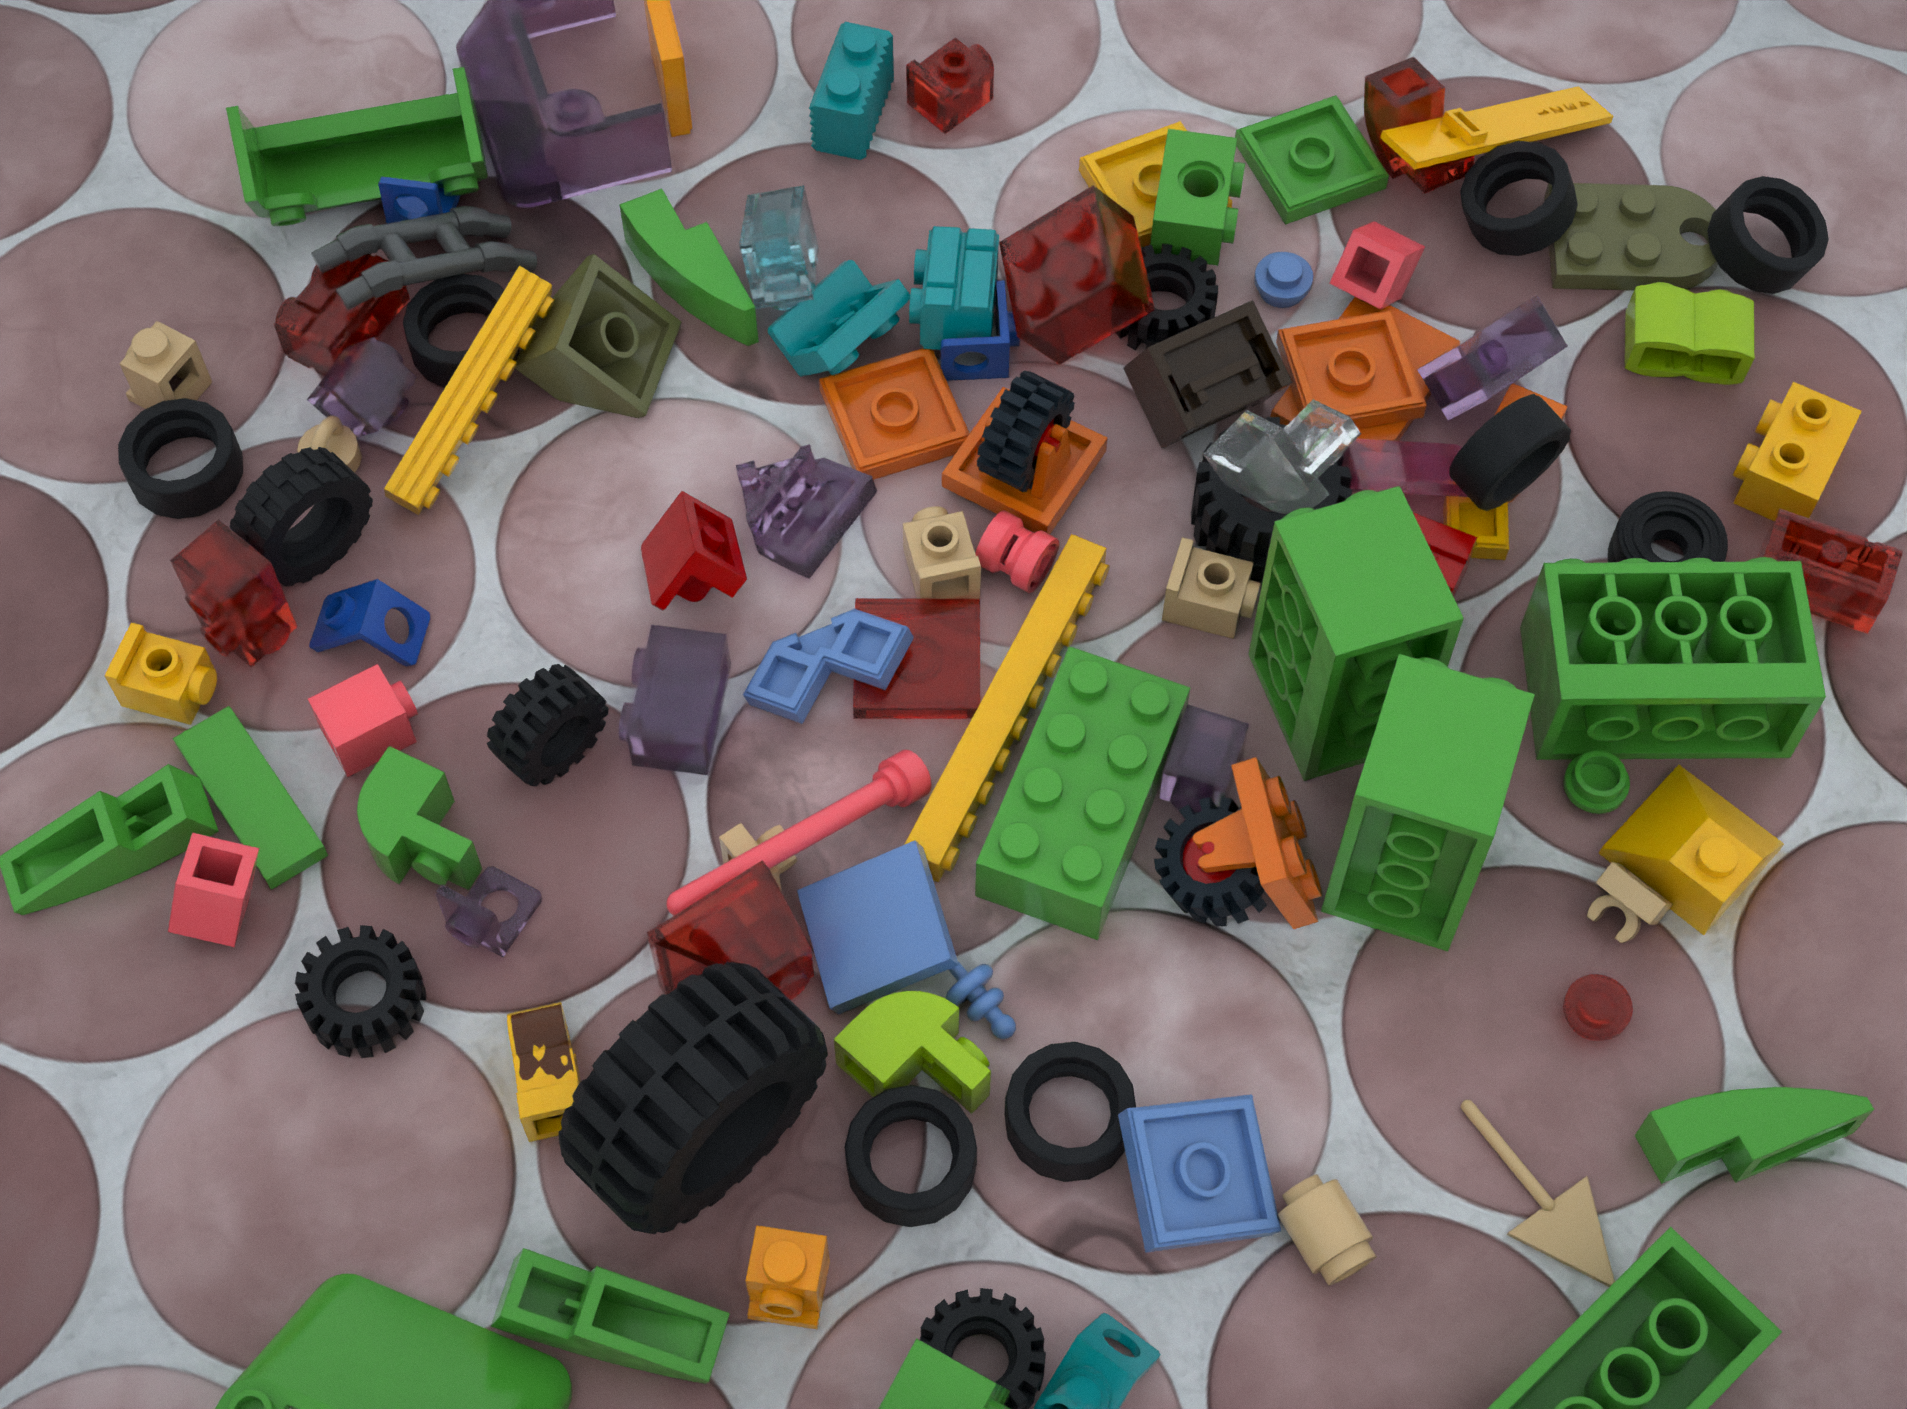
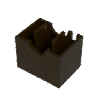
(1208, 373)

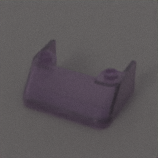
(557, 141)

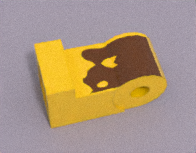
(543, 1068)

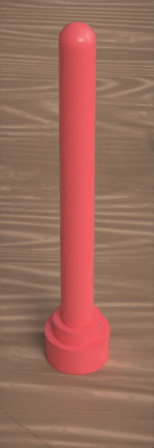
(898, 782)

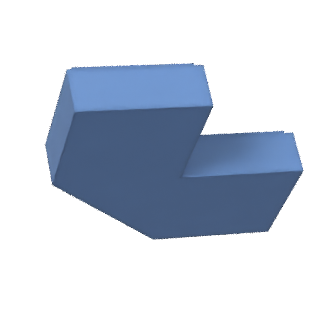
(798, 667)

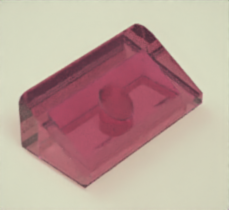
(1413, 466)

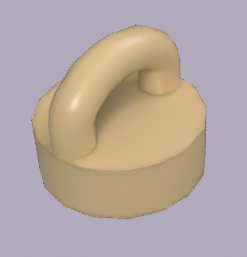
(336, 439)

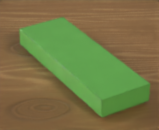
(250, 796)

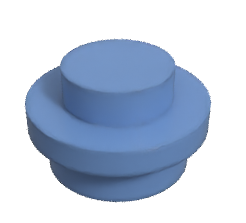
(1283, 279)

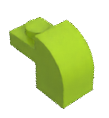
(911, 1035)

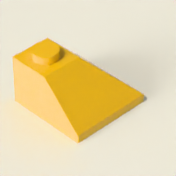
(1692, 848)

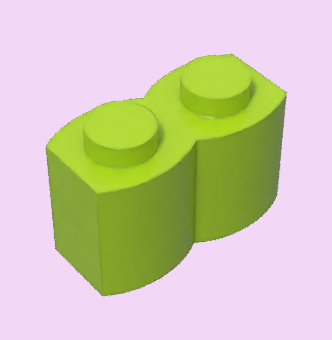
(1689, 334)

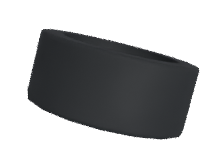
(1508, 165)
(1790, 211)
(436, 303)
(174, 421)
(1509, 452)
(1064, 1061)
(901, 1105)

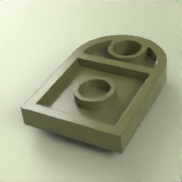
(1632, 238)

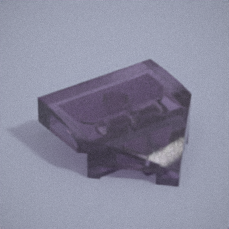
(802, 507)

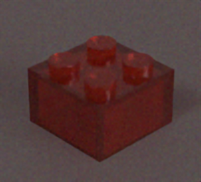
(1076, 275)

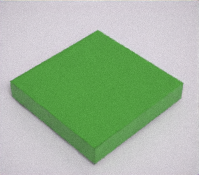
(1311, 159)

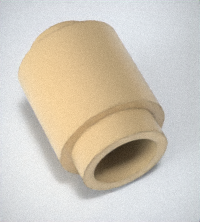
(1326, 1229)

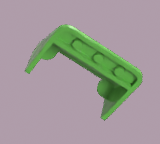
(385, 1350)

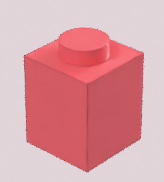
(1377, 264)
(364, 718)
(213, 889)

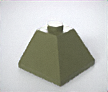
(600, 342)

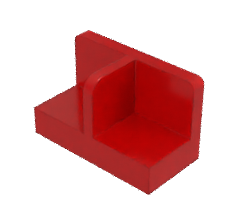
(691, 553)

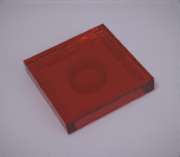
(938, 670)

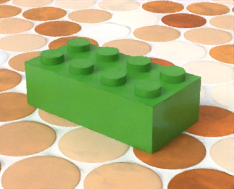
(1081, 793)
(1653, 1340)

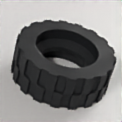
(284, 494)

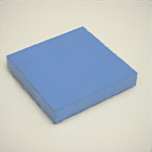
(877, 927)
(1198, 1172)

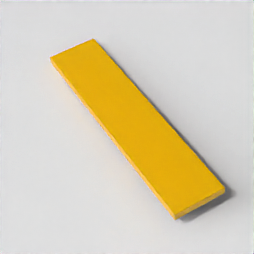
(1483, 129)

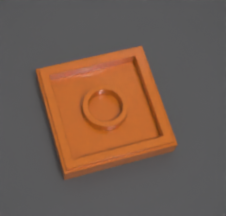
(1354, 368)
(894, 413)

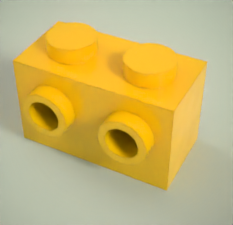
(1797, 453)

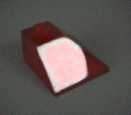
(735, 923)

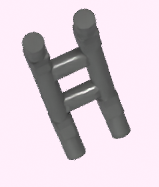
(405, 268)

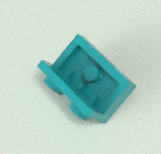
(844, 313)

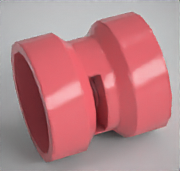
(1017, 551)

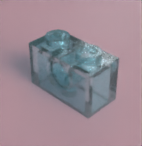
(779, 248)

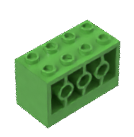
(1335, 612)
(1671, 659)
(1427, 801)

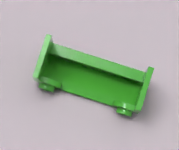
(344, 154)

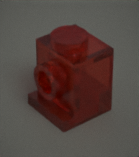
(950, 84)

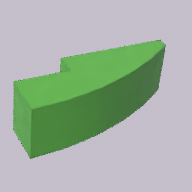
(689, 266)
(107, 841)
(1747, 1129)
(609, 1318)

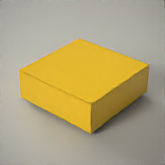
(1489, 526)

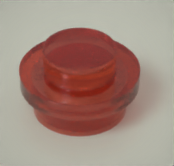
(1597, 1007)

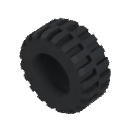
(692, 1096)

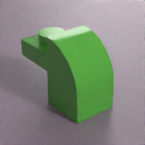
(401, 821)

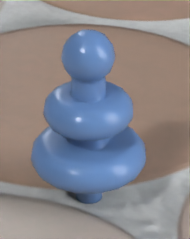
(984, 1003)

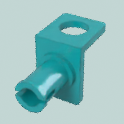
(1094, 1372)

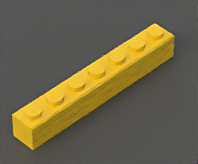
(470, 391)

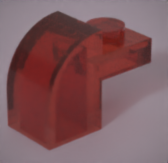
(1401, 97)

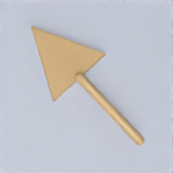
(1564, 1226)

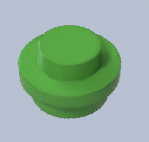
(1596, 782)

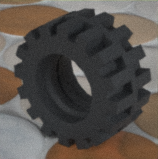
(547, 725)

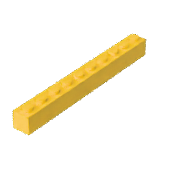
(1004, 708)

